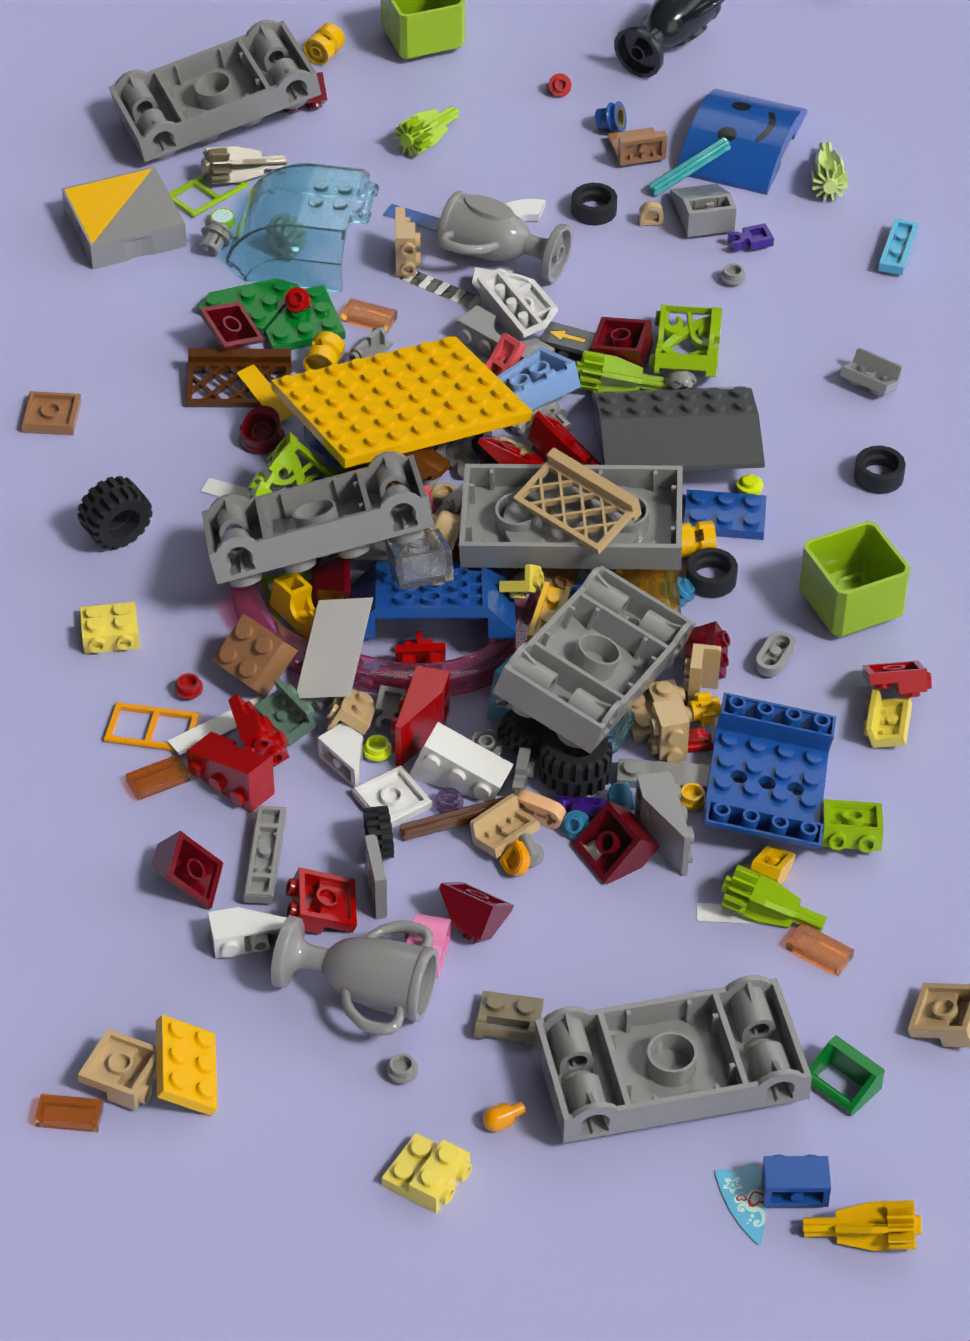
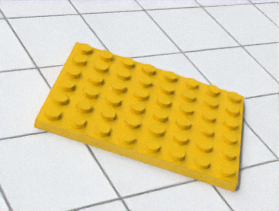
(400, 401)

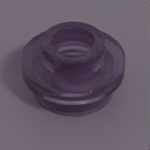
(448, 800)

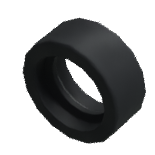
(594, 215)
(879, 482)
(717, 559)

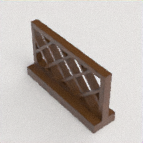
(231, 361)

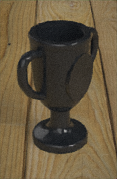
(665, 25)

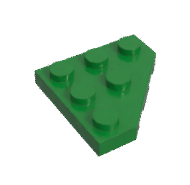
(260, 299)
(298, 330)

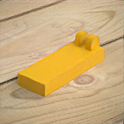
(549, 603)

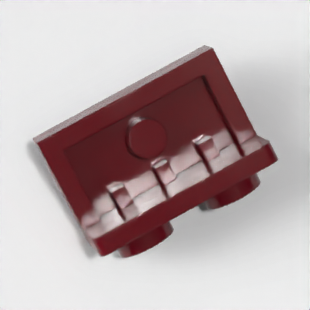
(709, 635)

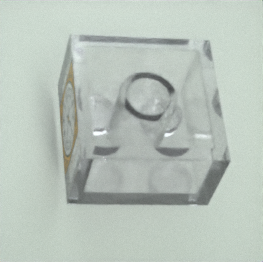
(420, 561)

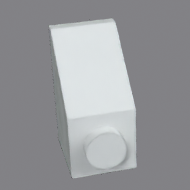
(343, 752)

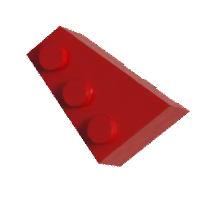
(233, 770)

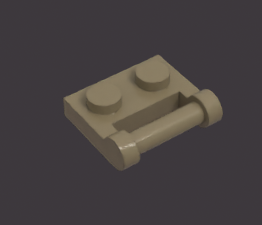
(508, 1011)

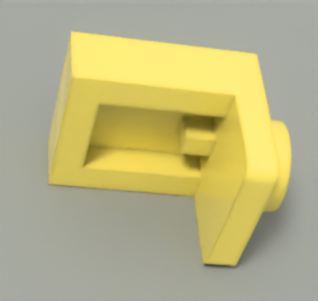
(532, 585)

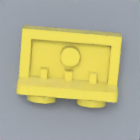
(887, 720)

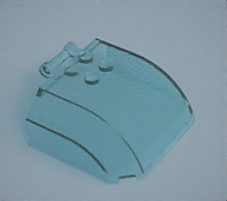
(299, 224)

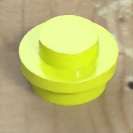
(750, 484)
(377, 748)

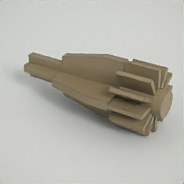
(237, 164)

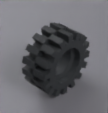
(521, 732)
(378, 822)

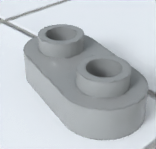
(775, 654)

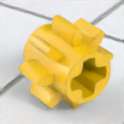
(705, 708)

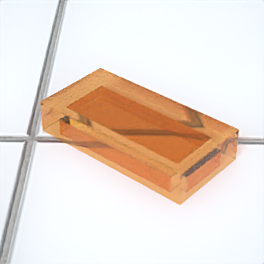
(368, 315)
(158, 777)
(820, 949)
(69, 1113)

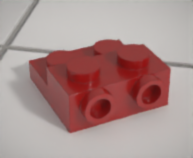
(906, 677)
(258, 730)
(322, 900)

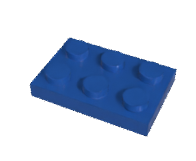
(732, 513)

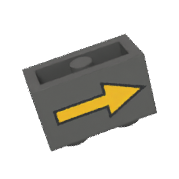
(567, 340)

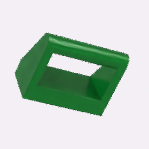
(853, 1065)

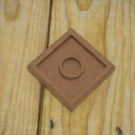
(51, 413)

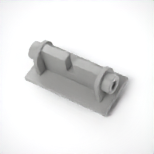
(374, 344)

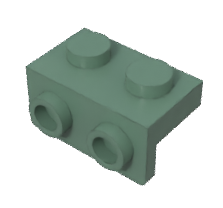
(287, 712)

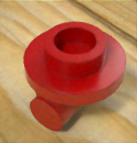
(559, 85)
(297, 299)
(699, 740)

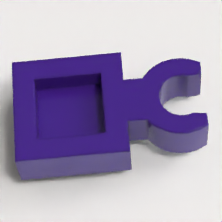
(753, 236)
(588, 805)

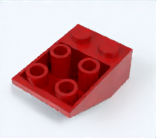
(420, 711)

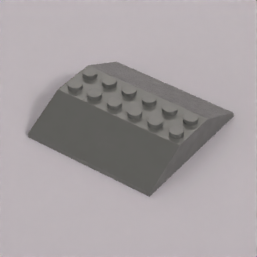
(680, 428)

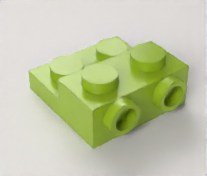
(852, 825)

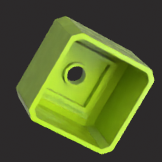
(424, 25)
(854, 578)

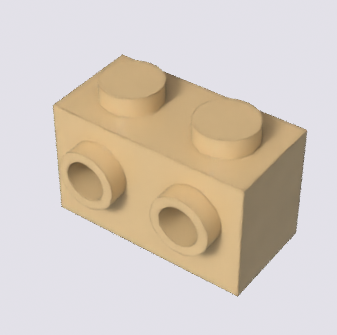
(669, 731)

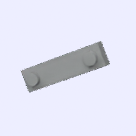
(682, 772)
(265, 854)

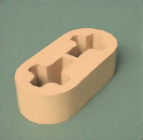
(542, 808)

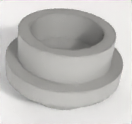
(733, 274)
(402, 1068)

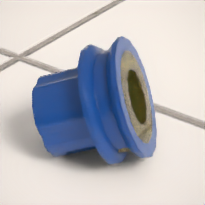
(612, 117)

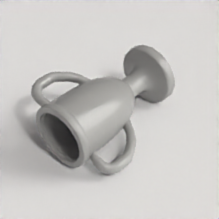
(492, 232)
(365, 970)

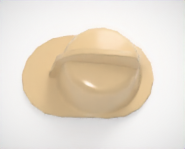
(448, 525)

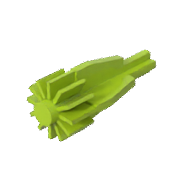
(424, 129)
(610, 373)
(766, 900)

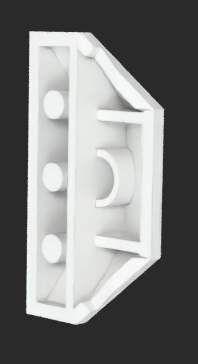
(517, 302)

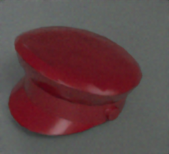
(261, 430)

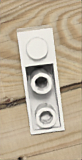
(242, 931)

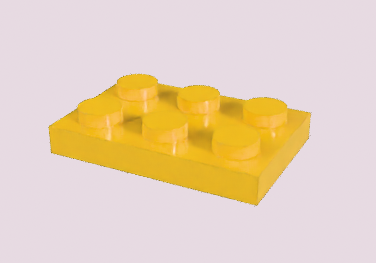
(186, 1065)

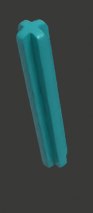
(689, 166)

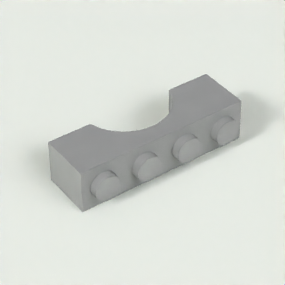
(478, 331)

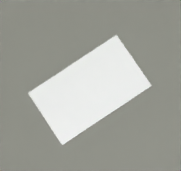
(334, 648)

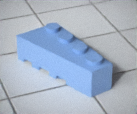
(541, 377)

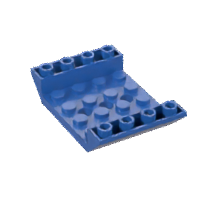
(470, 596)
(771, 747)

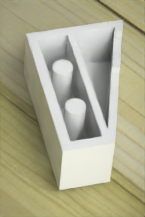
(460, 764)

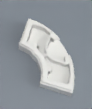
(528, 208)

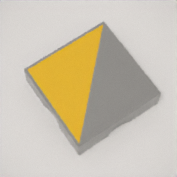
(124, 217)

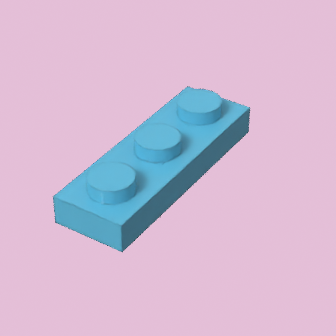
(898, 246)

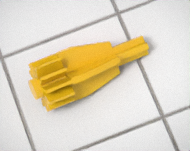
(870, 1225)

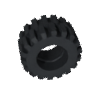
(115, 512)
(573, 769)

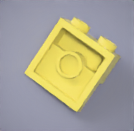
(109, 627)
(428, 1172)

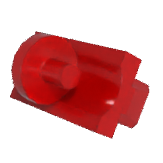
(420, 650)

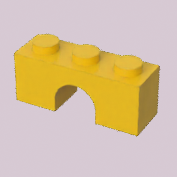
(293, 602)

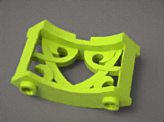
(709, 327)
(285, 459)

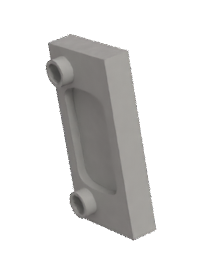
(508, 536)

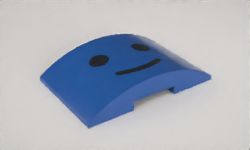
(757, 137)

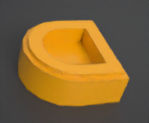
(515, 859)

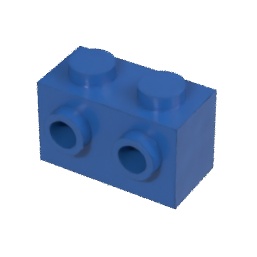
(796, 1181)

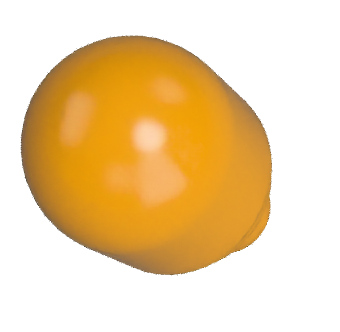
(502, 1116)

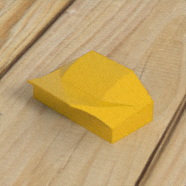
(773, 863)

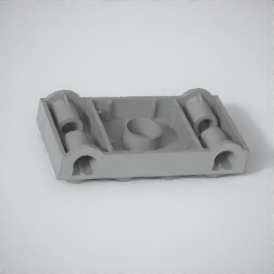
(214, 90)
(316, 520)
(593, 659)
(671, 1059)

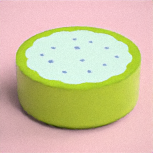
(224, 216)

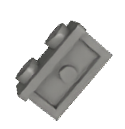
(872, 372)

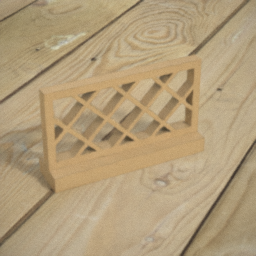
(586, 481)

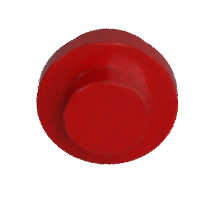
(188, 686)

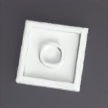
(396, 791)

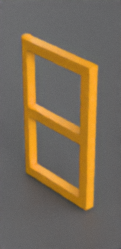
(155, 712)

